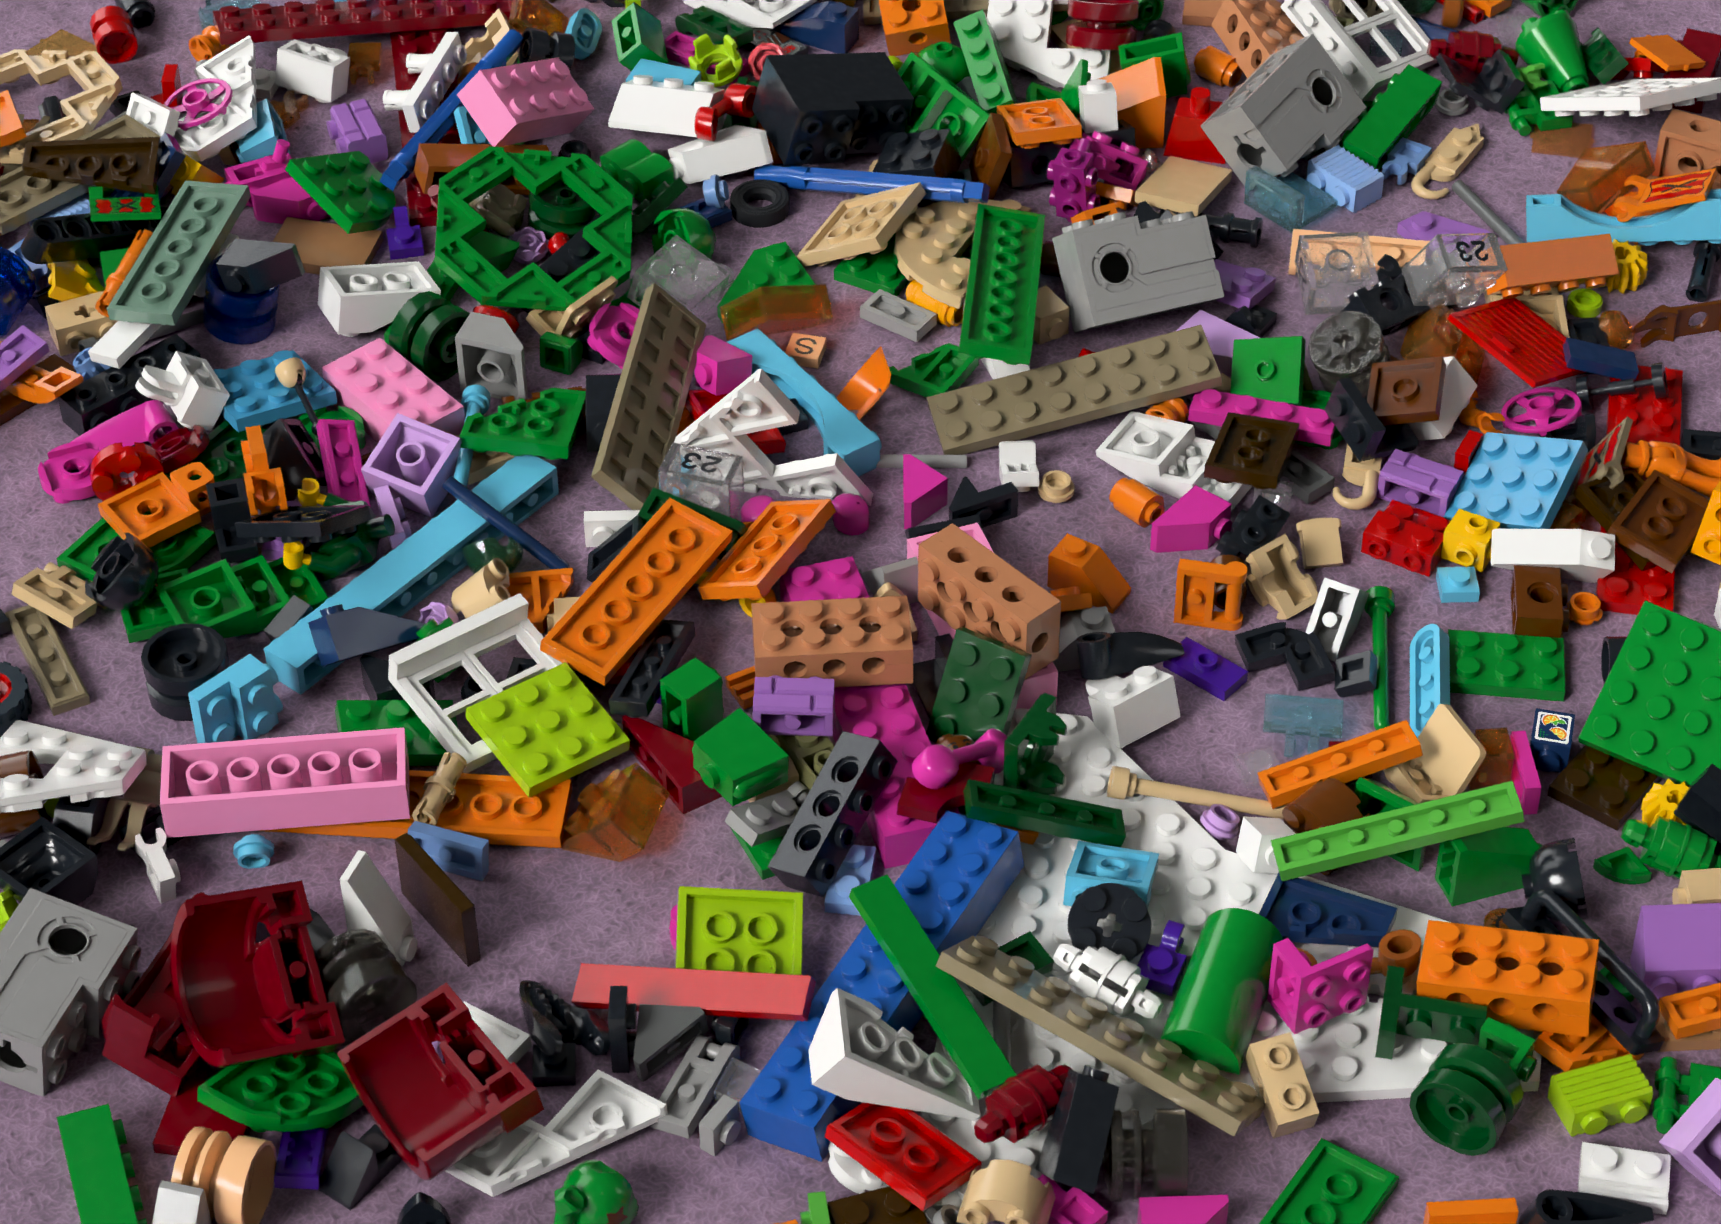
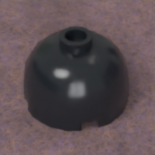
(124, 574)
(1557, 871)

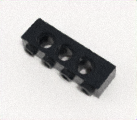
(1020, 172)
(1388, 305)
(833, 814)

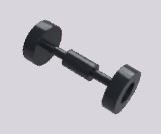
(1620, 387)

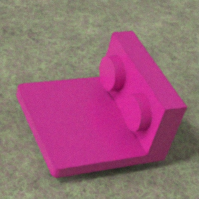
(1314, 994)

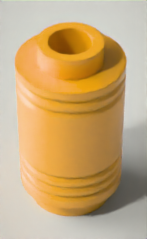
(945, 314)

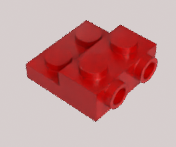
(1405, 537)

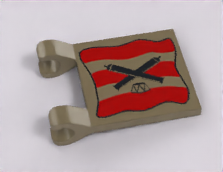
(1604, 460)

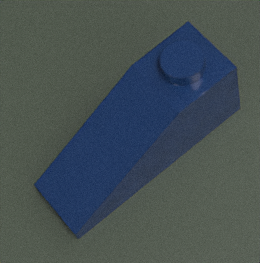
(824, 26)
(357, 632)

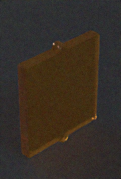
(1562, 142)

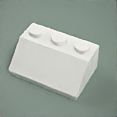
(662, 106)

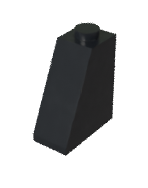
(1079, 1130)

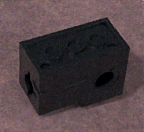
(830, 105)

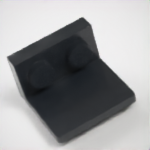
(1491, 88)

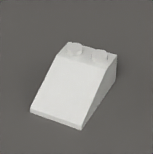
(369, 295)

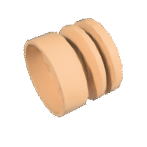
(233, 1174)

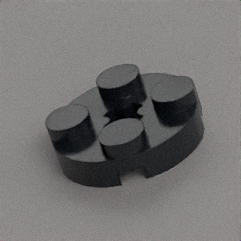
(1097, 904)

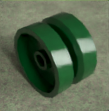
(559, 211)
(426, 334)
(1466, 1099)

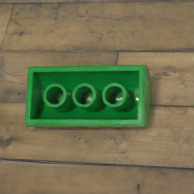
(1223, 989)

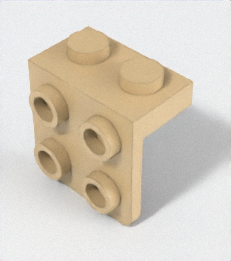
(577, 315)
(1447, 762)

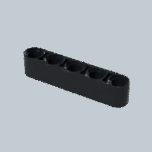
(79, 238)

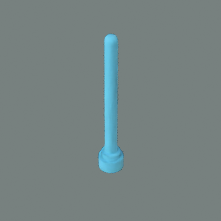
(475, 400)

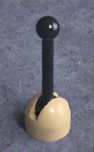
(293, 375)

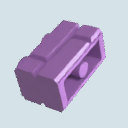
(357, 130)
(1418, 482)
(794, 705)

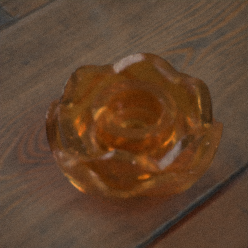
(1618, 329)

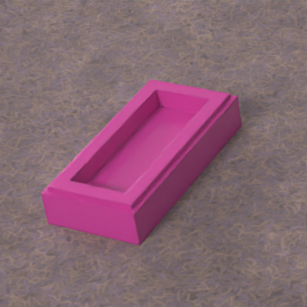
(1525, 773)

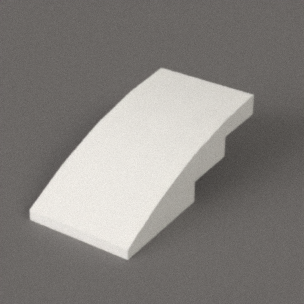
(755, 12)
(1165, 457)

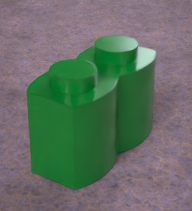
(637, 168)

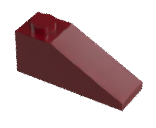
(669, 762)

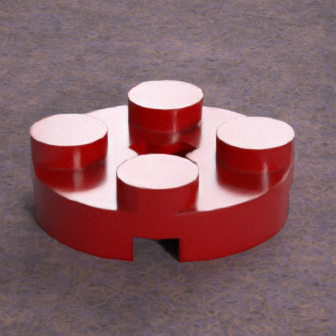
(115, 459)

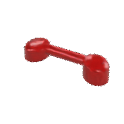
(736, 102)

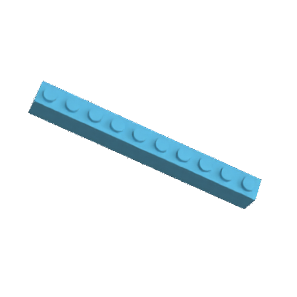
(418, 563)

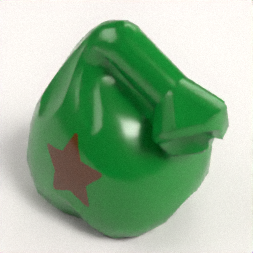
(595, 1196)

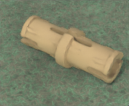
(439, 788)

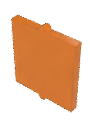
(1667, 52)

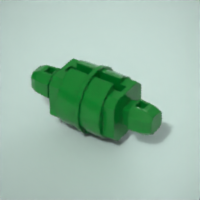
(1671, 846)

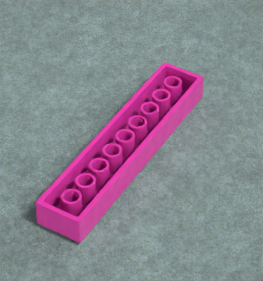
(872, 712)

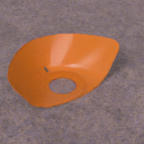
(864, 386)

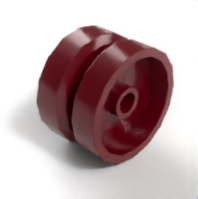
(1101, 23)

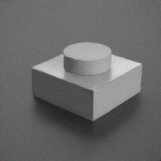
(719, 1125)

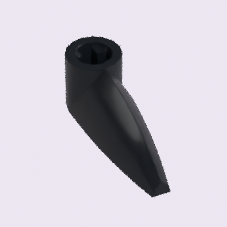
(1121, 652)
(1583, 1208)

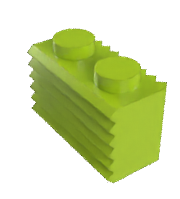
(1600, 1095)

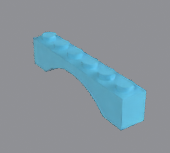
(1559, 218)
(838, 427)

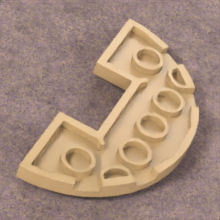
(933, 243)

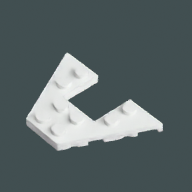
(1024, 40)
(238, 69)
(758, 407)
(82, 767)
(590, 1120)

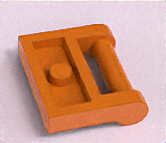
(1197, 589)

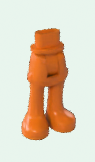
(1674, 463)

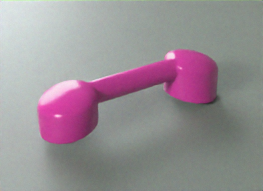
(850, 514)
(940, 764)

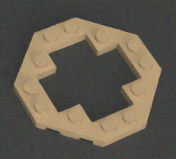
(81, 110)

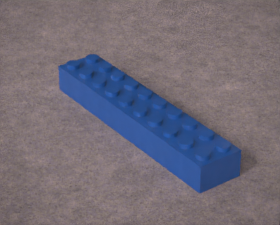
(952, 893)

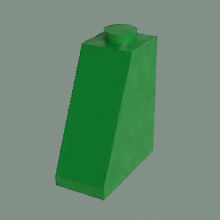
(1484, 864)

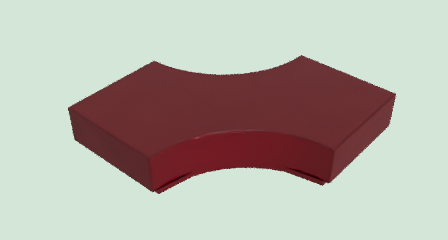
(930, 804)

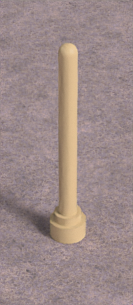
(1124, 784)

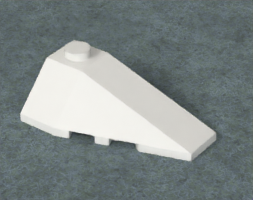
(875, 1064)

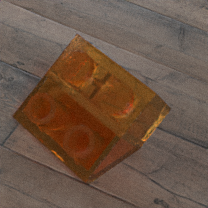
(1436, 336)
(615, 815)

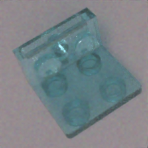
(1286, 199)

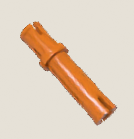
(116, 279)

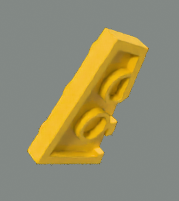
(72, 280)

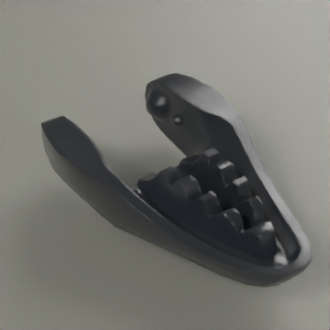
(553, 1019)

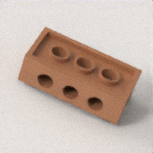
(1254, 31)
(1688, 145)
(987, 595)
(835, 639)

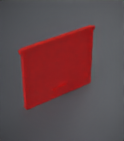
(1517, 340)

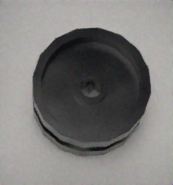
(179, 662)

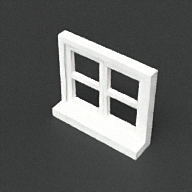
(1338, 41)
(462, 646)

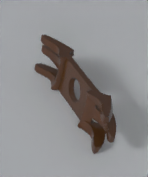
(1676, 321)

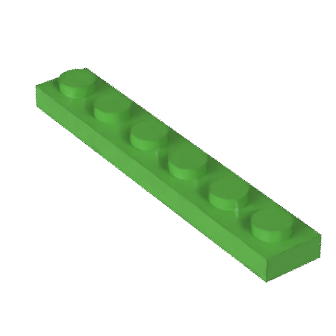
(1397, 830)

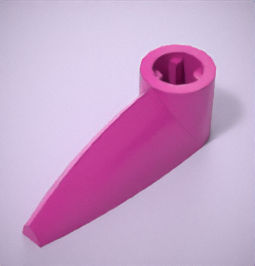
(139, 424)

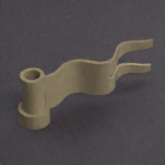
(141, 796)

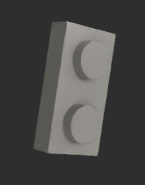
(898, 315)

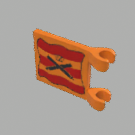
(1665, 192)

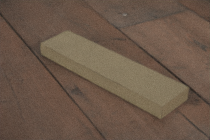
(48, 660)

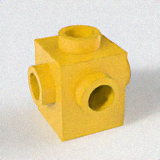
(1468, 540)

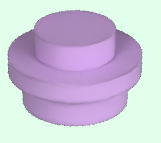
(1220, 822)

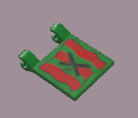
(123, 207)

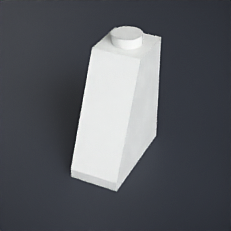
(731, 152)

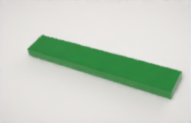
(932, 988)

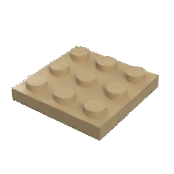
(861, 225)

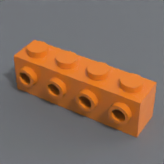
(1556, 264)

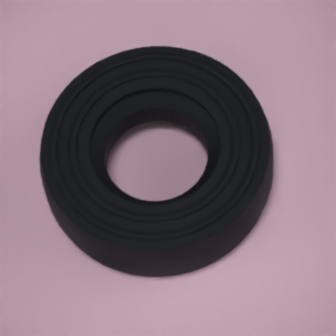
(759, 216)

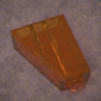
(1601, 173)
(776, 310)

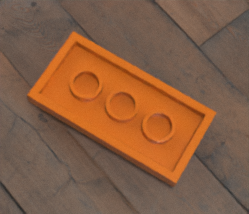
(766, 550)

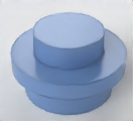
(715, 191)

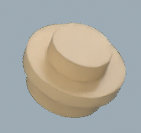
(1056, 487)

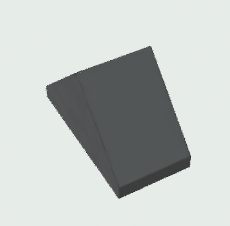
(664, 1034)

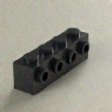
(115, 388)

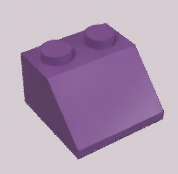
(1678, 947)

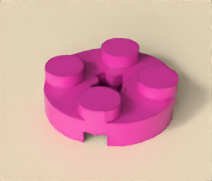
(605, 331)
(56, 472)

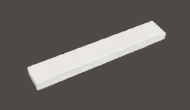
(127, 337)

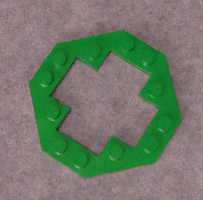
(536, 171)

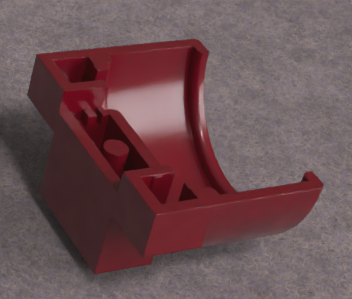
(242, 991)
(432, 1108)

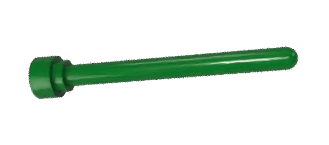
(1379, 607)

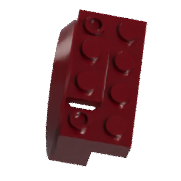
(147, 1030)

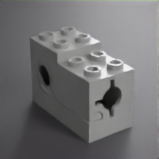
(1285, 111)
(1135, 268)
(56, 984)

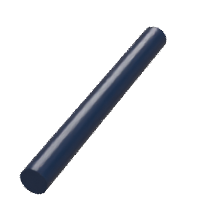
(503, 524)

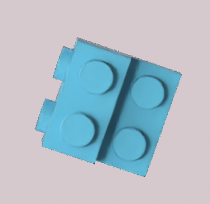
(236, 702)
(1102, 864)

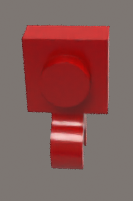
(1641, 67)

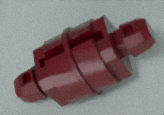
(1469, 48)
(1022, 1104)

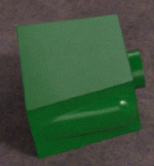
(1173, 59)
(739, 759)

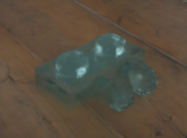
(1302, 717)

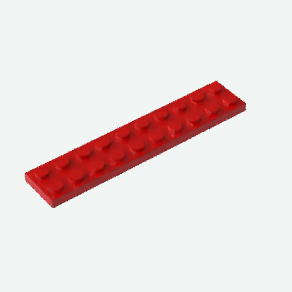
(1652, 421)

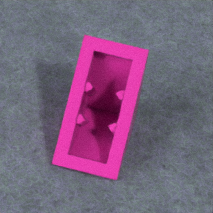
(923, 491)

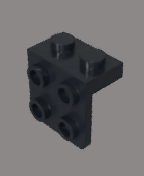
(1362, 427)

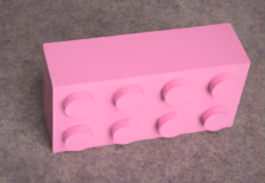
(525, 101)
(383, 383)

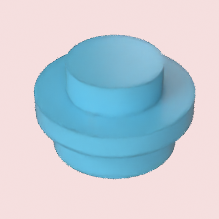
(253, 851)

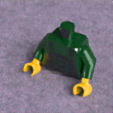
(345, 550)

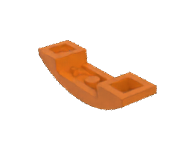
(42, 385)

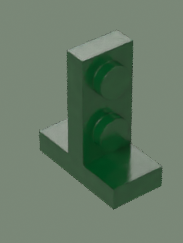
(1424, 1017)

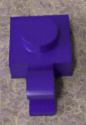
(404, 240)
(1164, 963)

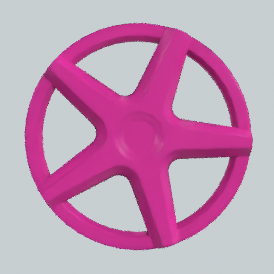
(199, 101)
(1541, 410)

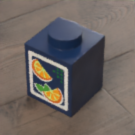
(1551, 739)

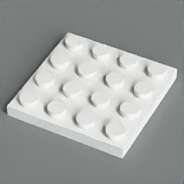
(1633, 96)

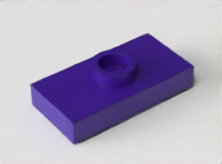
(1207, 670)
(301, 1159)

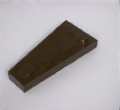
(108, 163)

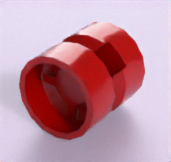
(113, 34)

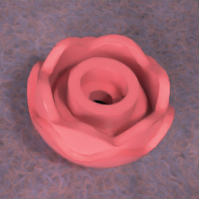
(758, 55)

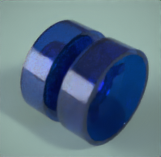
(237, 316)

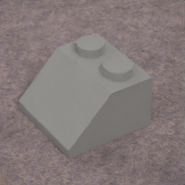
(491, 357)

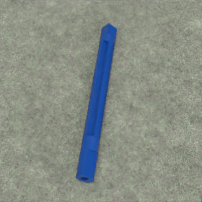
(443, 117)
(872, 182)

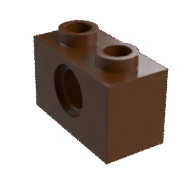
(1538, 602)

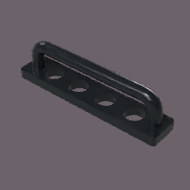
(1639, 1033)

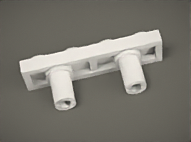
(436, 75)

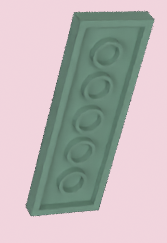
(179, 253)

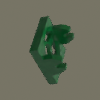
(1028, 769)

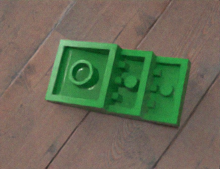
(941, 104)
(238, 597)

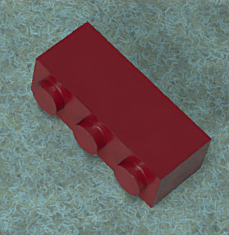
(1708, 48)

